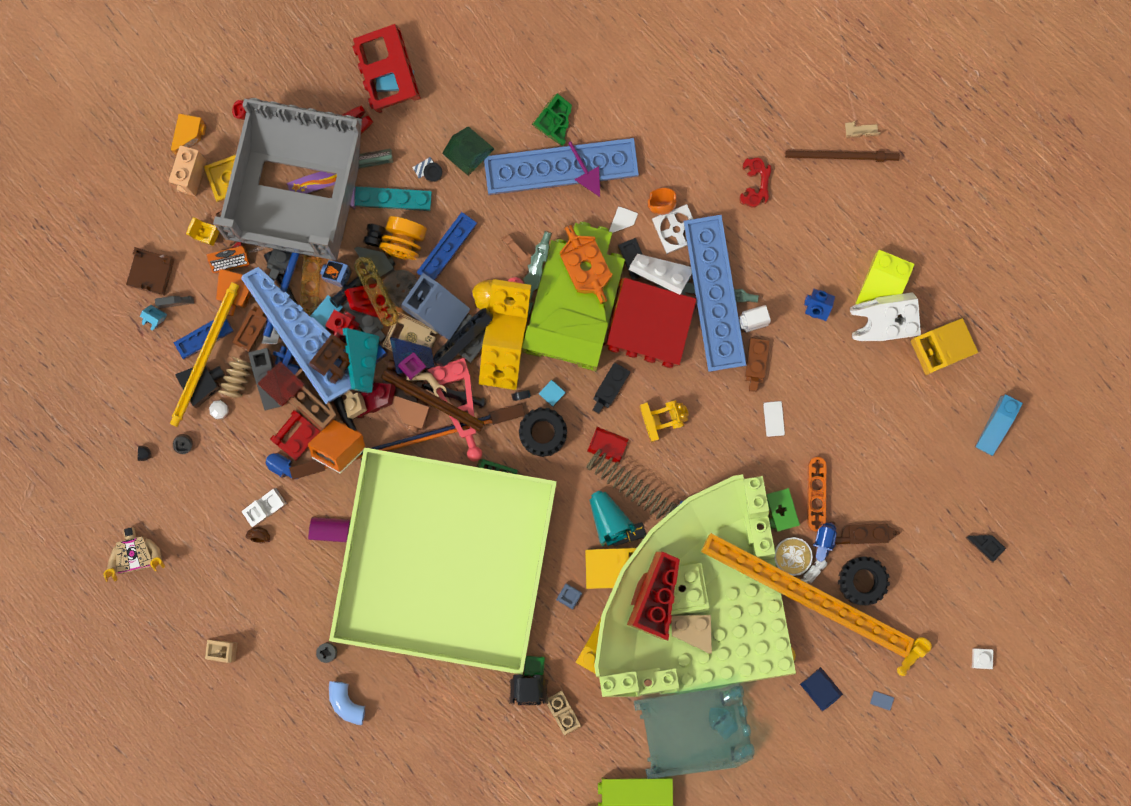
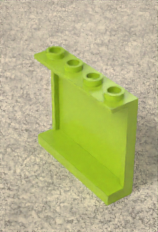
(636, 792)

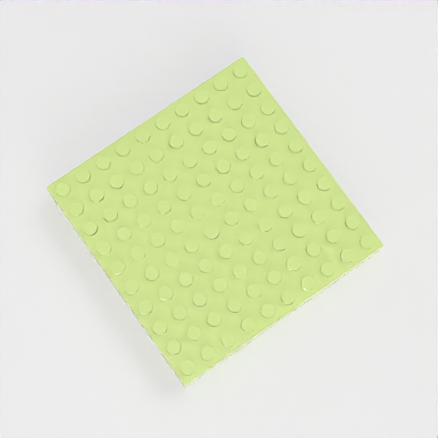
(443, 561)

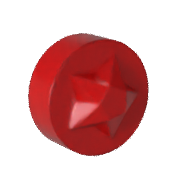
(238, 110)

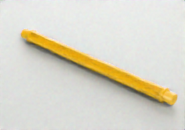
(204, 354)

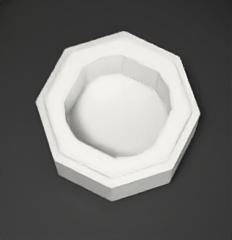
(219, 409)

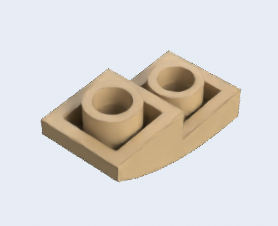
(563, 713)

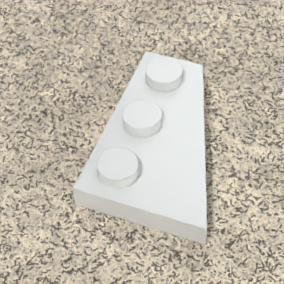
(665, 273)

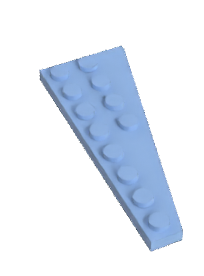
(297, 330)

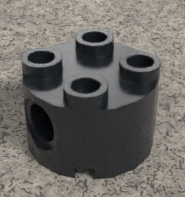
(528, 690)

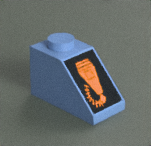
(336, 273)

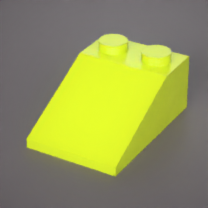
(885, 277)

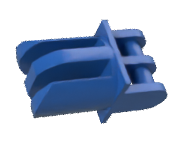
(279, 464)
(825, 540)

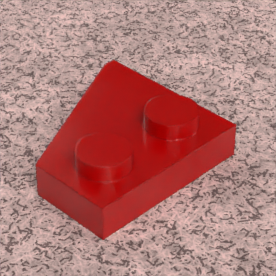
(360, 302)

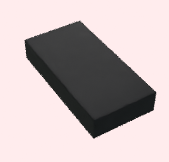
(629, 251)

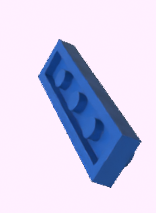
(447, 246)

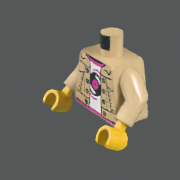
(133, 555)

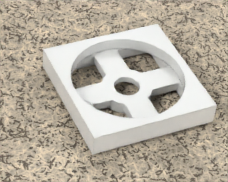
(669, 232)

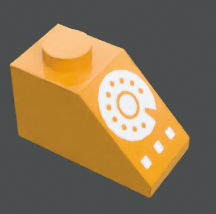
(187, 132)

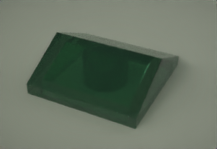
(467, 150)

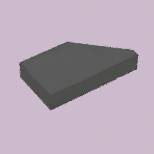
(173, 301)

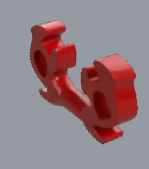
(756, 166)

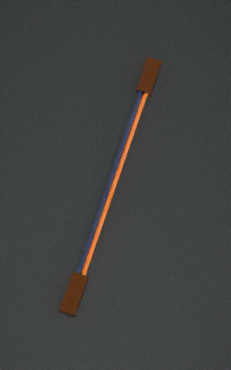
(496, 417)

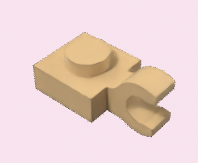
(354, 404)

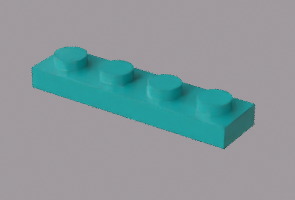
(393, 198)

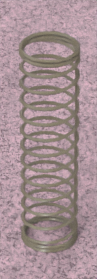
(673, 505)

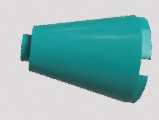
(609, 519)

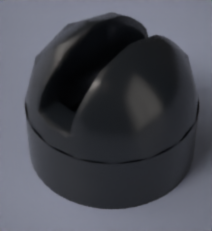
(144, 453)

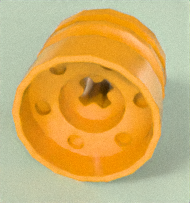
(403, 236)

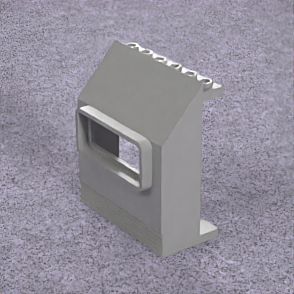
(286, 217)

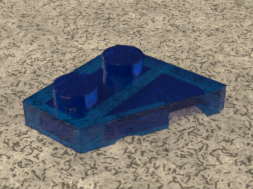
(402, 349)

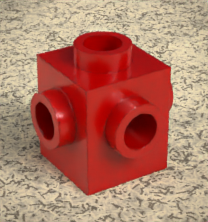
(339, 321)

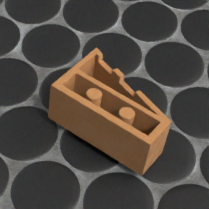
(311, 405)

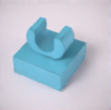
(152, 315)

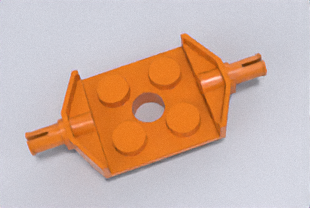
(580, 250)

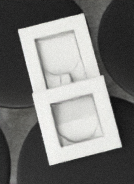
(264, 507)

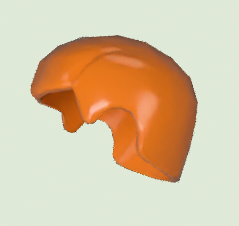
(662, 201)

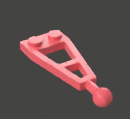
(453, 372)

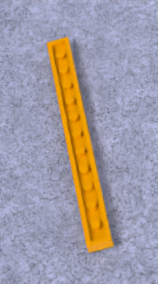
(807, 595)

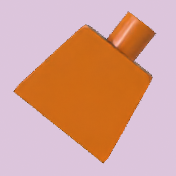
(224, 281)

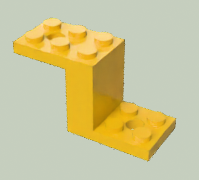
(504, 334)

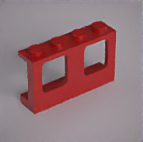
(396, 63)

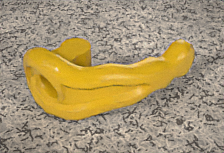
(919, 649)

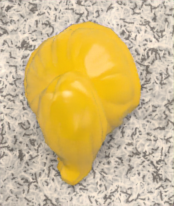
(482, 294)

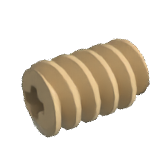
(236, 378)

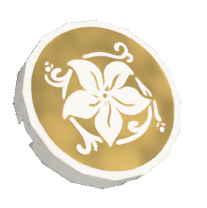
(793, 556)

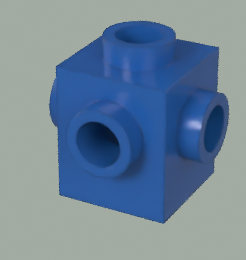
(819, 304)

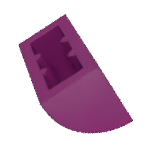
(329, 529)

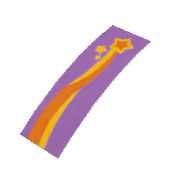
(312, 182)

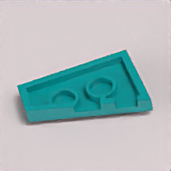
(362, 355)

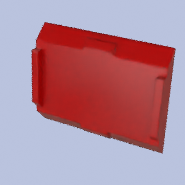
(609, 443)

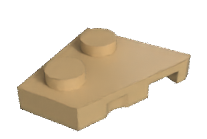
(693, 630)

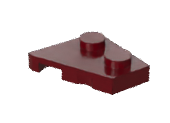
(381, 396)

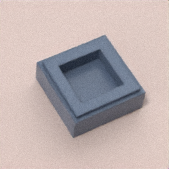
(569, 596)

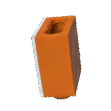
(337, 446)

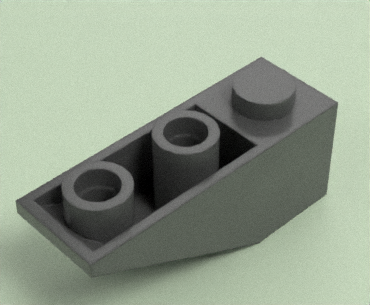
(262, 362)

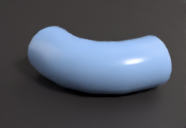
(343, 705)

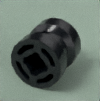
(374, 235)

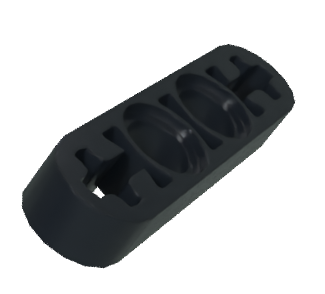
(463, 337)

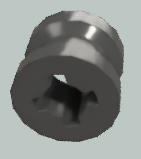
(330, 653)

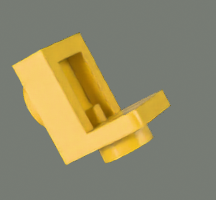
(202, 231)

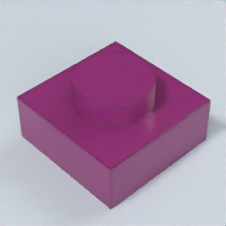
(412, 366)

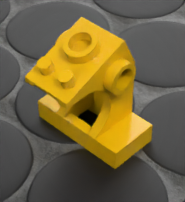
(652, 422)

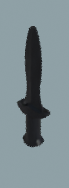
(460, 396)

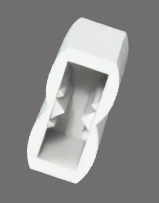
(754, 319)

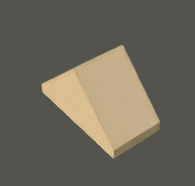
(221, 651)

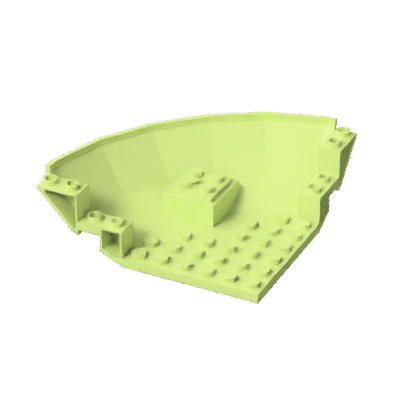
(746, 616)

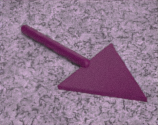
(590, 179)

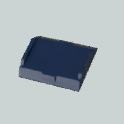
(821, 689)

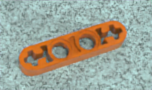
(819, 494)

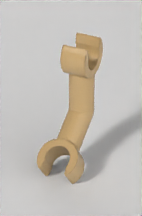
(431, 379)

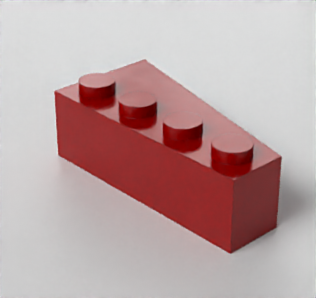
(656, 597)

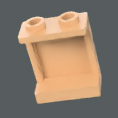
(188, 170)

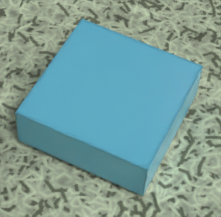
(552, 393)

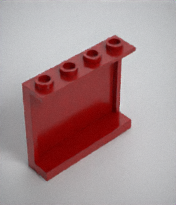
(650, 323)

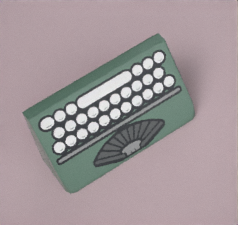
(375, 158)

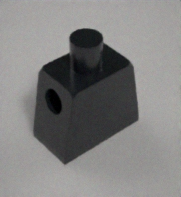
(206, 385)

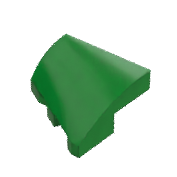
(554, 119)

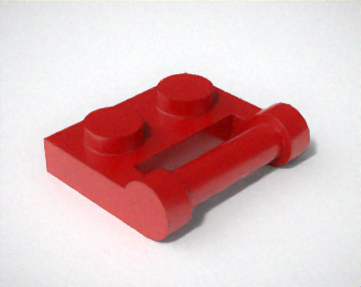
(299, 440)

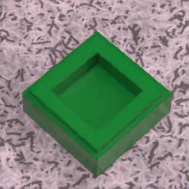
(534, 665)

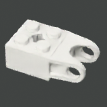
(882, 315)

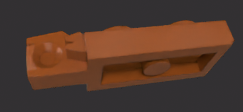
(251, 329)
(756, 362)

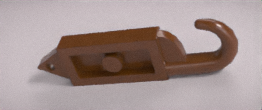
(866, 534)

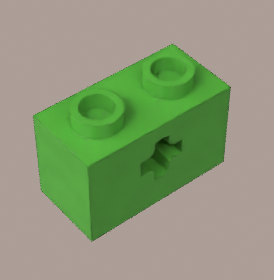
(785, 501)

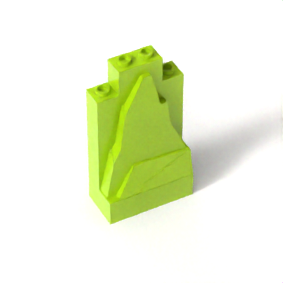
(568, 322)

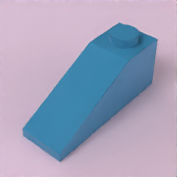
(998, 424)

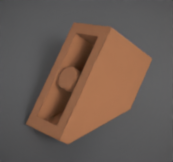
(412, 413)

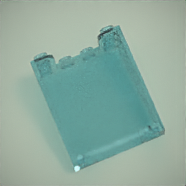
(682, 736)

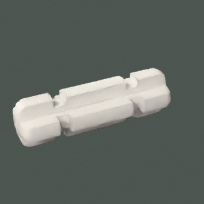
(814, 571)

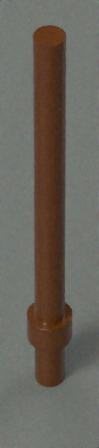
(879, 156)

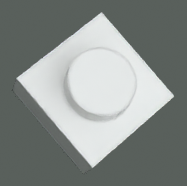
(982, 658)

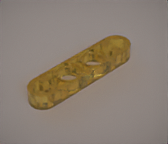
(314, 277)
(378, 290)

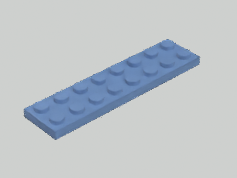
(559, 166)
(714, 293)

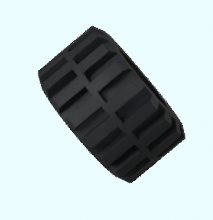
(555, 420)
(880, 581)

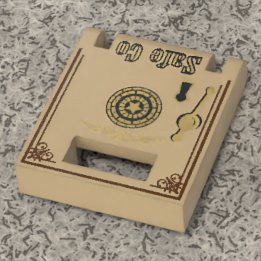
(413, 332)

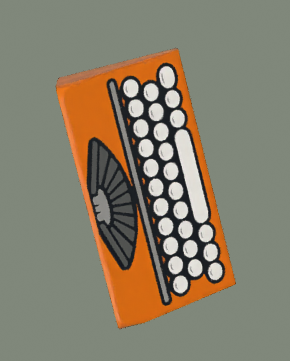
(228, 259)

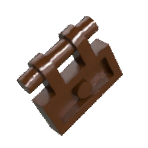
(326, 357)

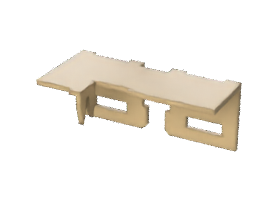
(867, 130)

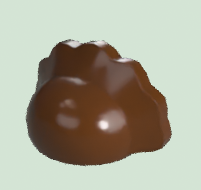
(258, 535)

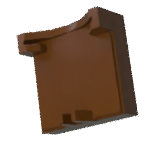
(150, 271)

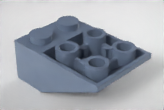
(435, 306)

